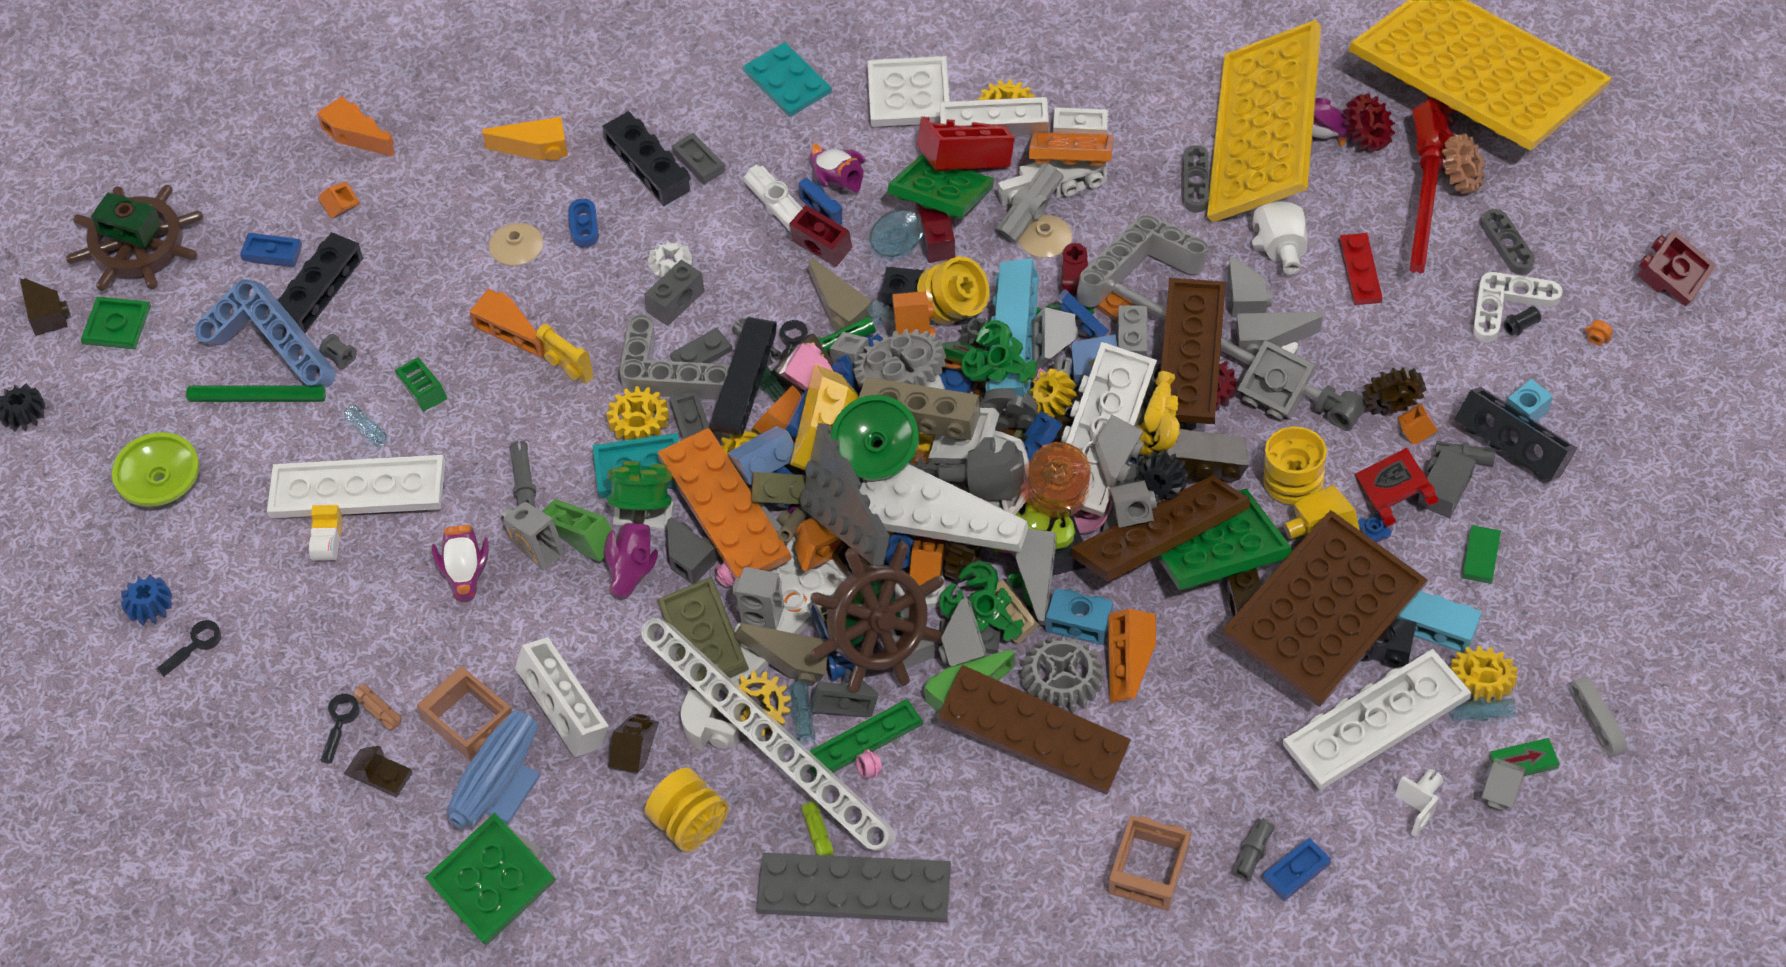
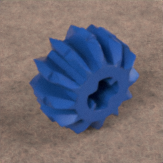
(146, 599)

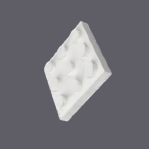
(907, 90)

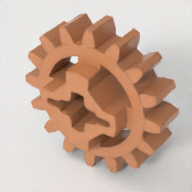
(1464, 163)

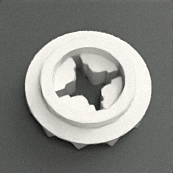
(657, 257)

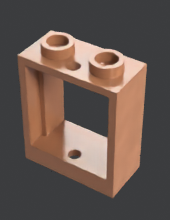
(450, 692)
(1139, 888)

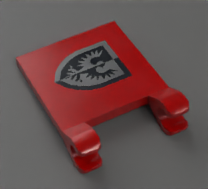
(1394, 481)

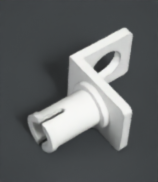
(1420, 797)

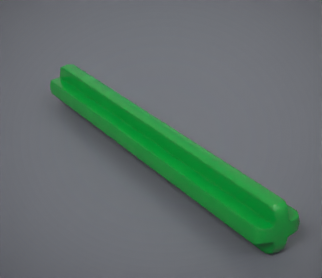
(255, 393)

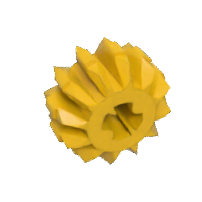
(1053, 392)

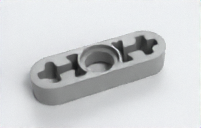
(1598, 713)

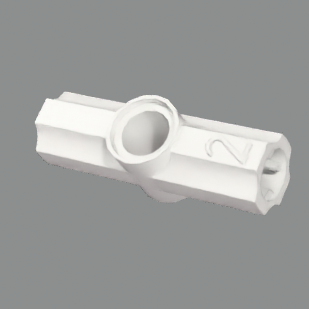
(772, 194)

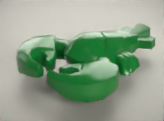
(1002, 357)
(985, 604)

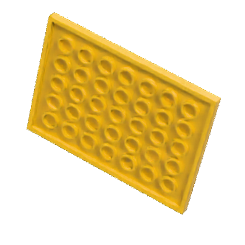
(1481, 67)

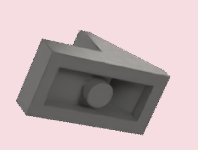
(837, 698)

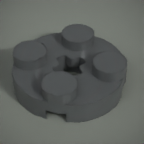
(1012, 409)

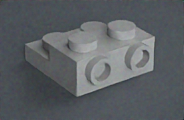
(1276, 380)

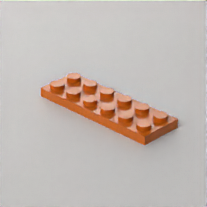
(723, 504)

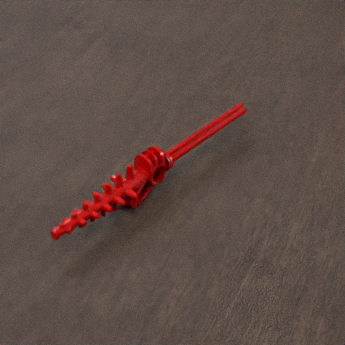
(1432, 133)

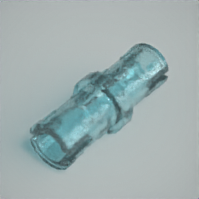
(1483, 710)
(802, 712)

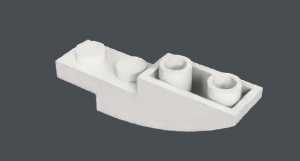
(1076, 178)

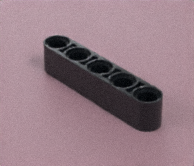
(744, 377)

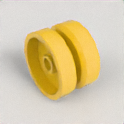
(956, 288)

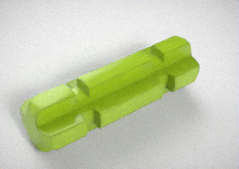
(817, 829)

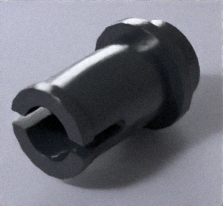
(1517, 323)

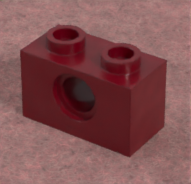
(820, 235)

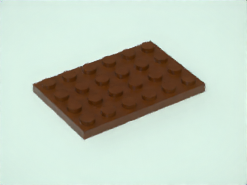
(1324, 608)

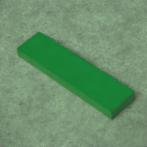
(867, 735)

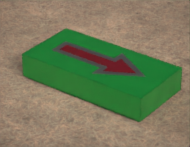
(957, 350)
(1534, 756)

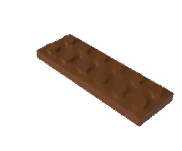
(1194, 346)
(1174, 522)
(1034, 730)

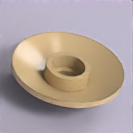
(1047, 243)
(515, 251)

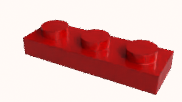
(1360, 269)

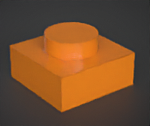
(1110, 305)

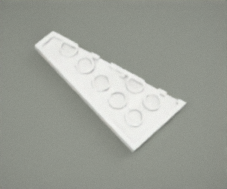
(935, 509)
(793, 578)

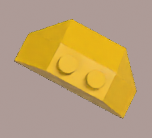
(824, 401)

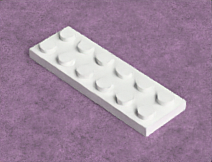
(357, 485)

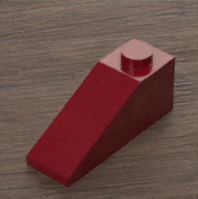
(937, 234)

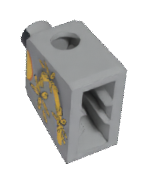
(525, 525)

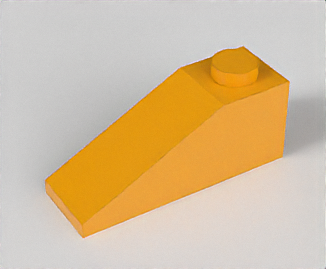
(531, 139)

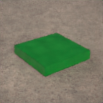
(115, 322)

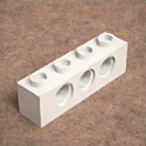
(561, 697)

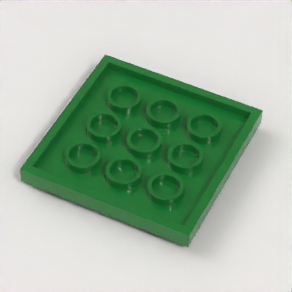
(1227, 548)

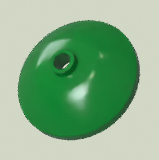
(872, 420)

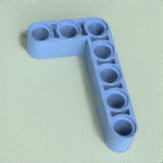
(272, 327)

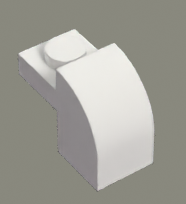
(702, 725)

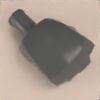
(989, 473)

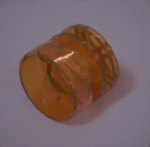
(1066, 493)

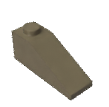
(840, 300)
(785, 651)

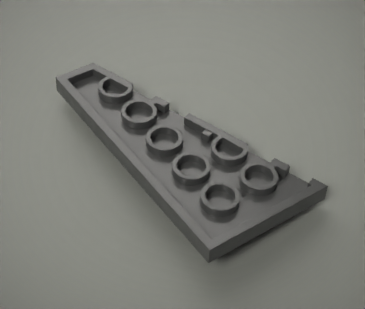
(836, 501)

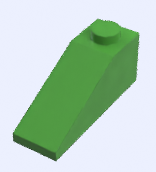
(580, 528)
(994, 666)

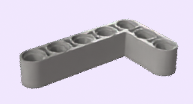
(1141, 238)
(665, 377)

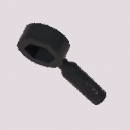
(789, 342)
(185, 652)
(336, 732)

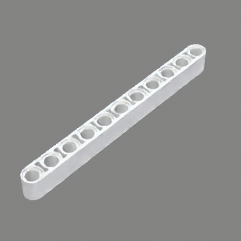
(780, 739)

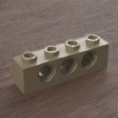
(934, 409)

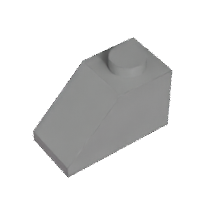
(1247, 289)
(1051, 334)
(962, 637)

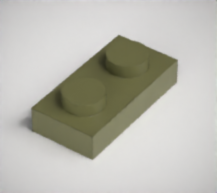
(777, 487)

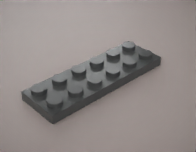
(854, 887)

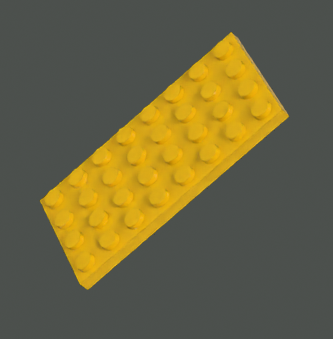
(1265, 122)

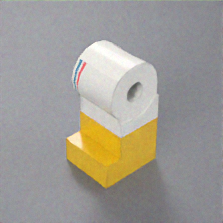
(325, 532)

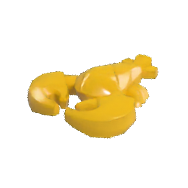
(1160, 417)

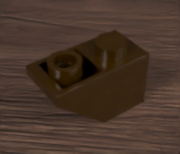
(632, 742)

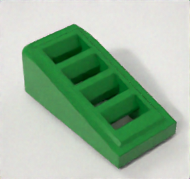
(427, 397)

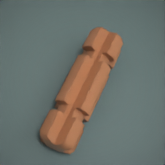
(377, 707)

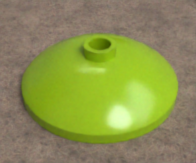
(152, 458)

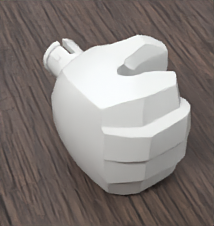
(1281, 234)

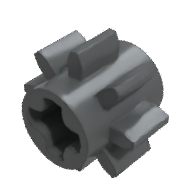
(971, 330)

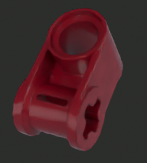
(1074, 262)

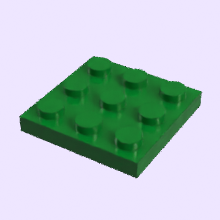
(946, 191)
(490, 878)

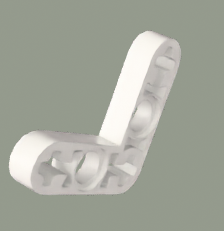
(1497, 296)

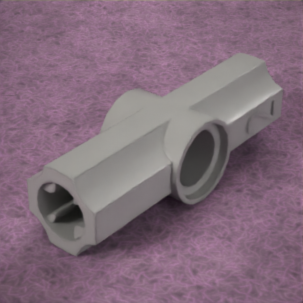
(1030, 202)

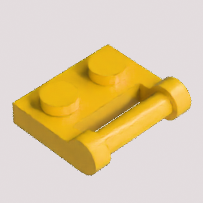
(560, 352)

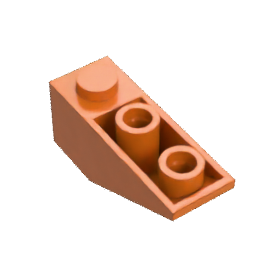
(352, 128)

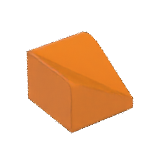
(338, 199)
(1417, 424)

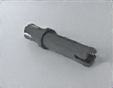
(524, 489)

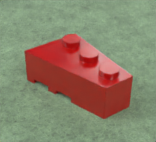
(965, 147)

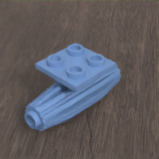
(496, 775)

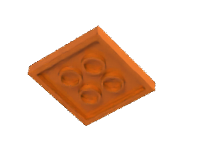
(1071, 147)

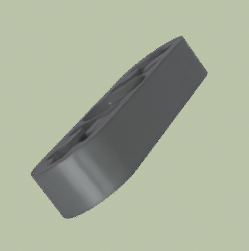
(1201, 171)
(1508, 231)

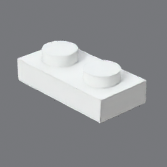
(1080, 120)

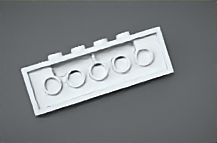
(1113, 388)
(1376, 719)

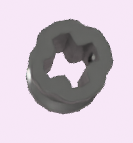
(337, 351)

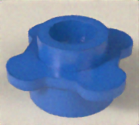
(1375, 534)

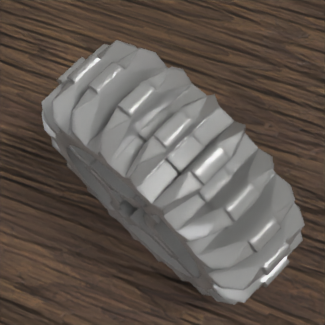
(1061, 663)

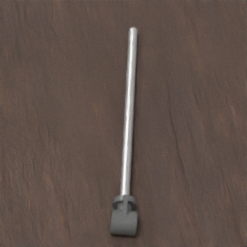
(1342, 410)

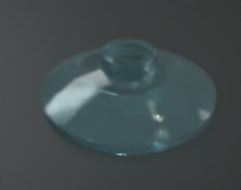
(895, 225)

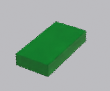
(1481, 554)

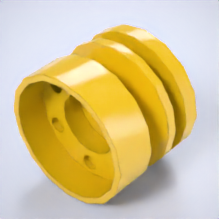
(1294, 464)
(686, 809)

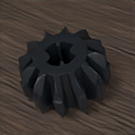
(21, 407)
(1163, 474)

